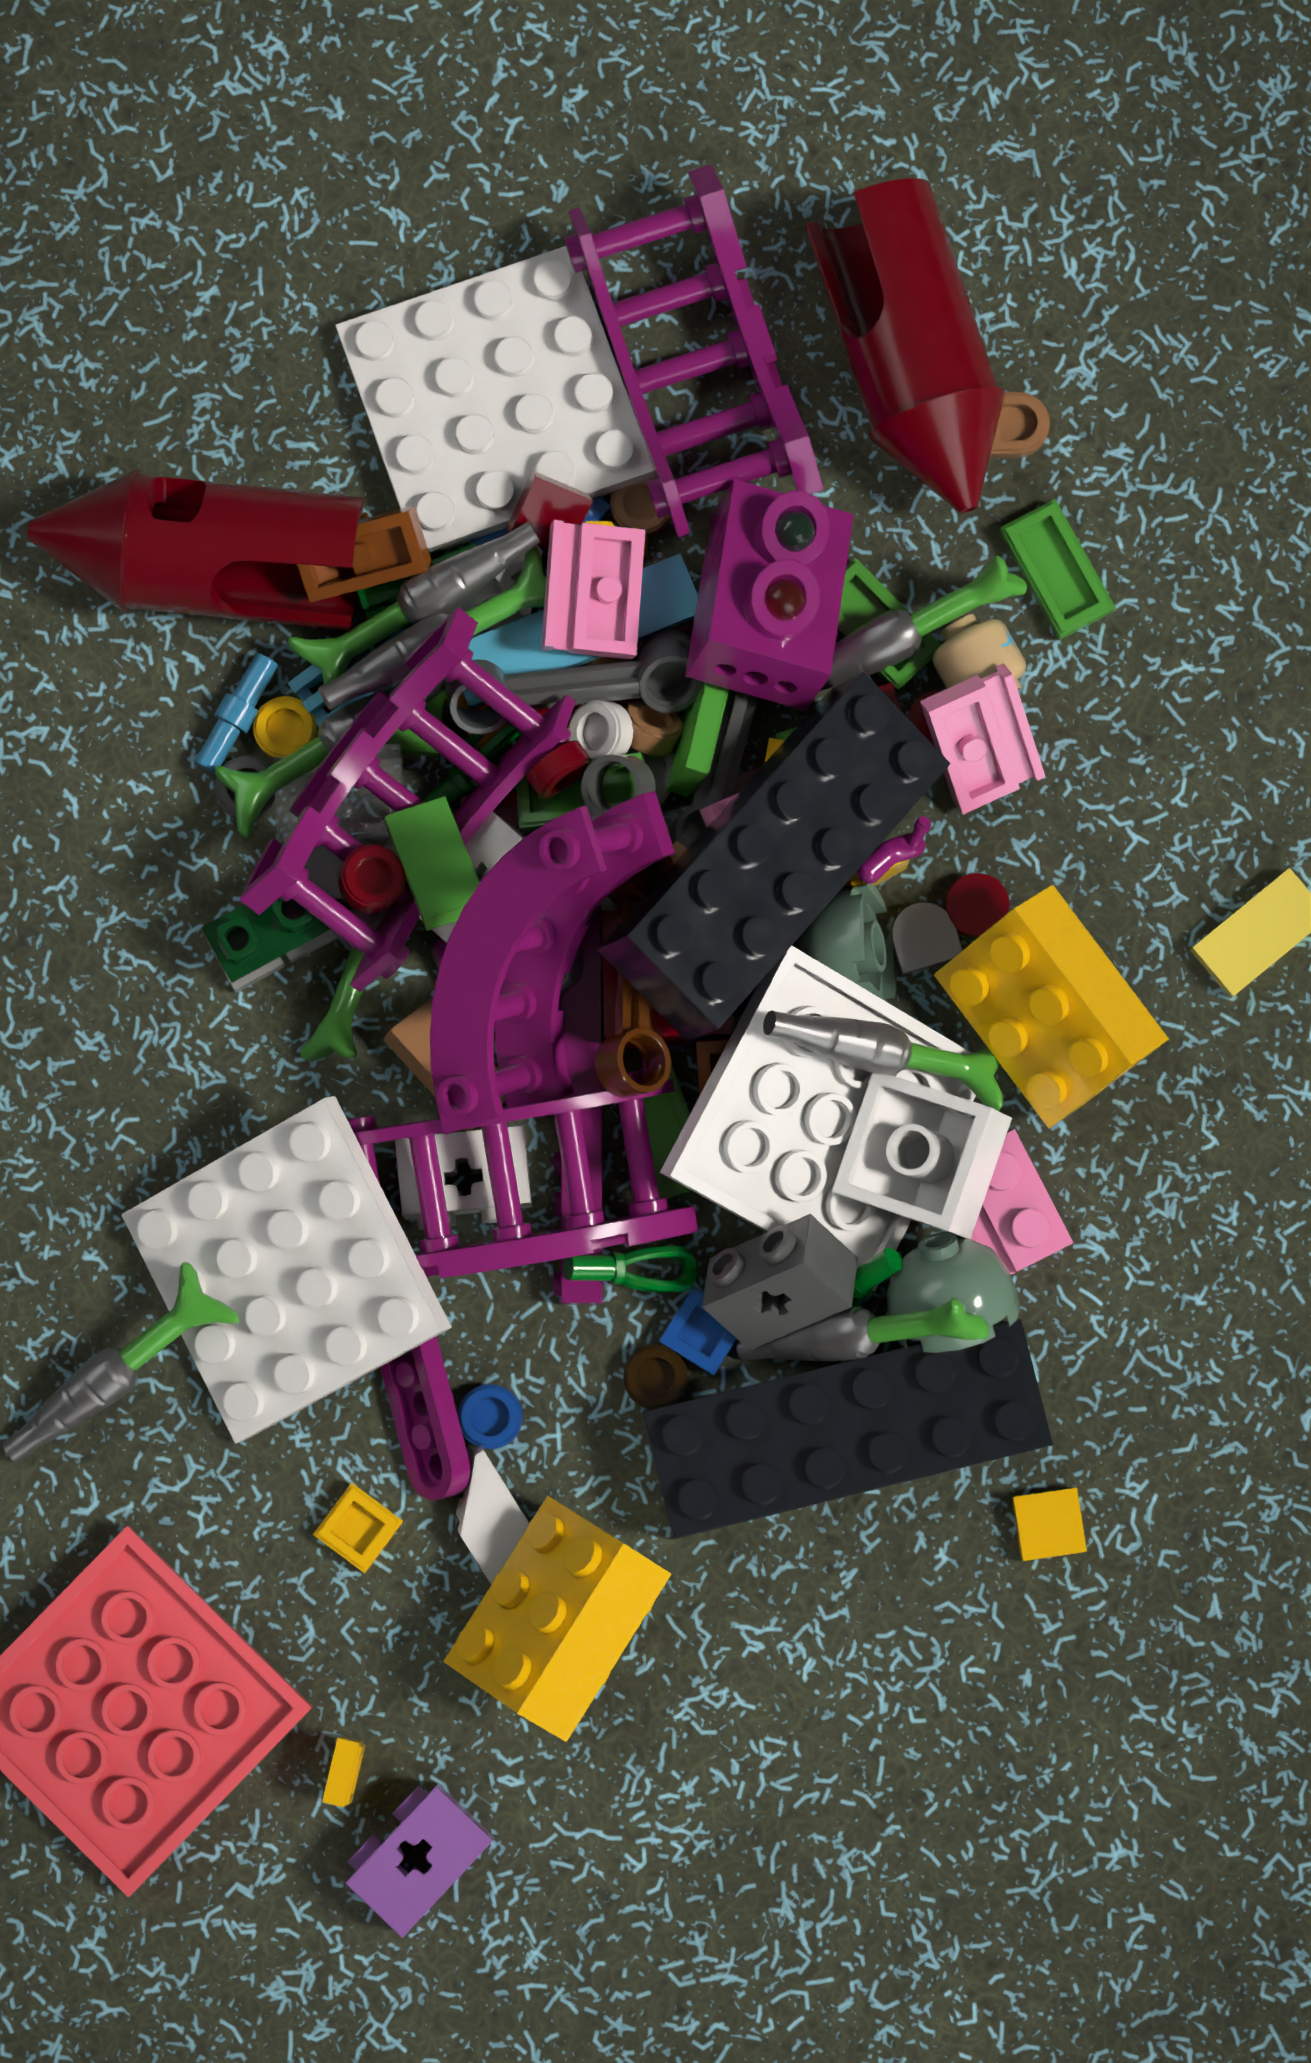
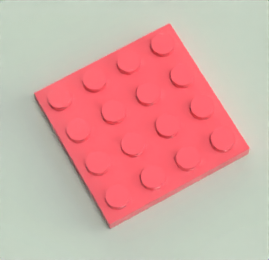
(135, 1710)

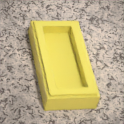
(1257, 934)

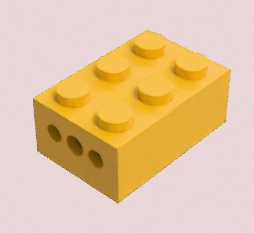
(1050, 1006)
(557, 1619)

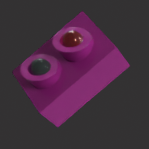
(770, 594)

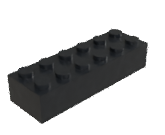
(774, 857)
(845, 1430)

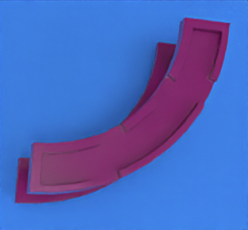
(747, 346)
(355, 764)
(512, 955)
(512, 1239)

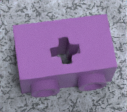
(403, 1895)

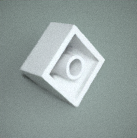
(922, 1154)

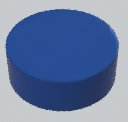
(490, 1416)

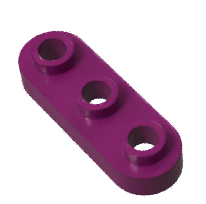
(427, 1422)

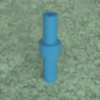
(236, 713)

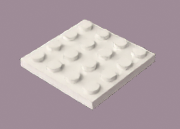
(489, 386)
(782, 1115)
(304, 1256)

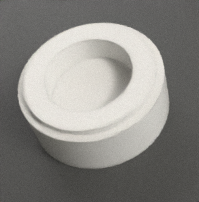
(602, 728)

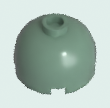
(852, 941)
(949, 1269)

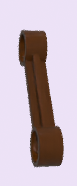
(633, 1015)

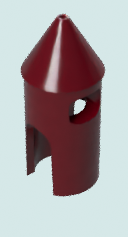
(912, 338)
(205, 547)

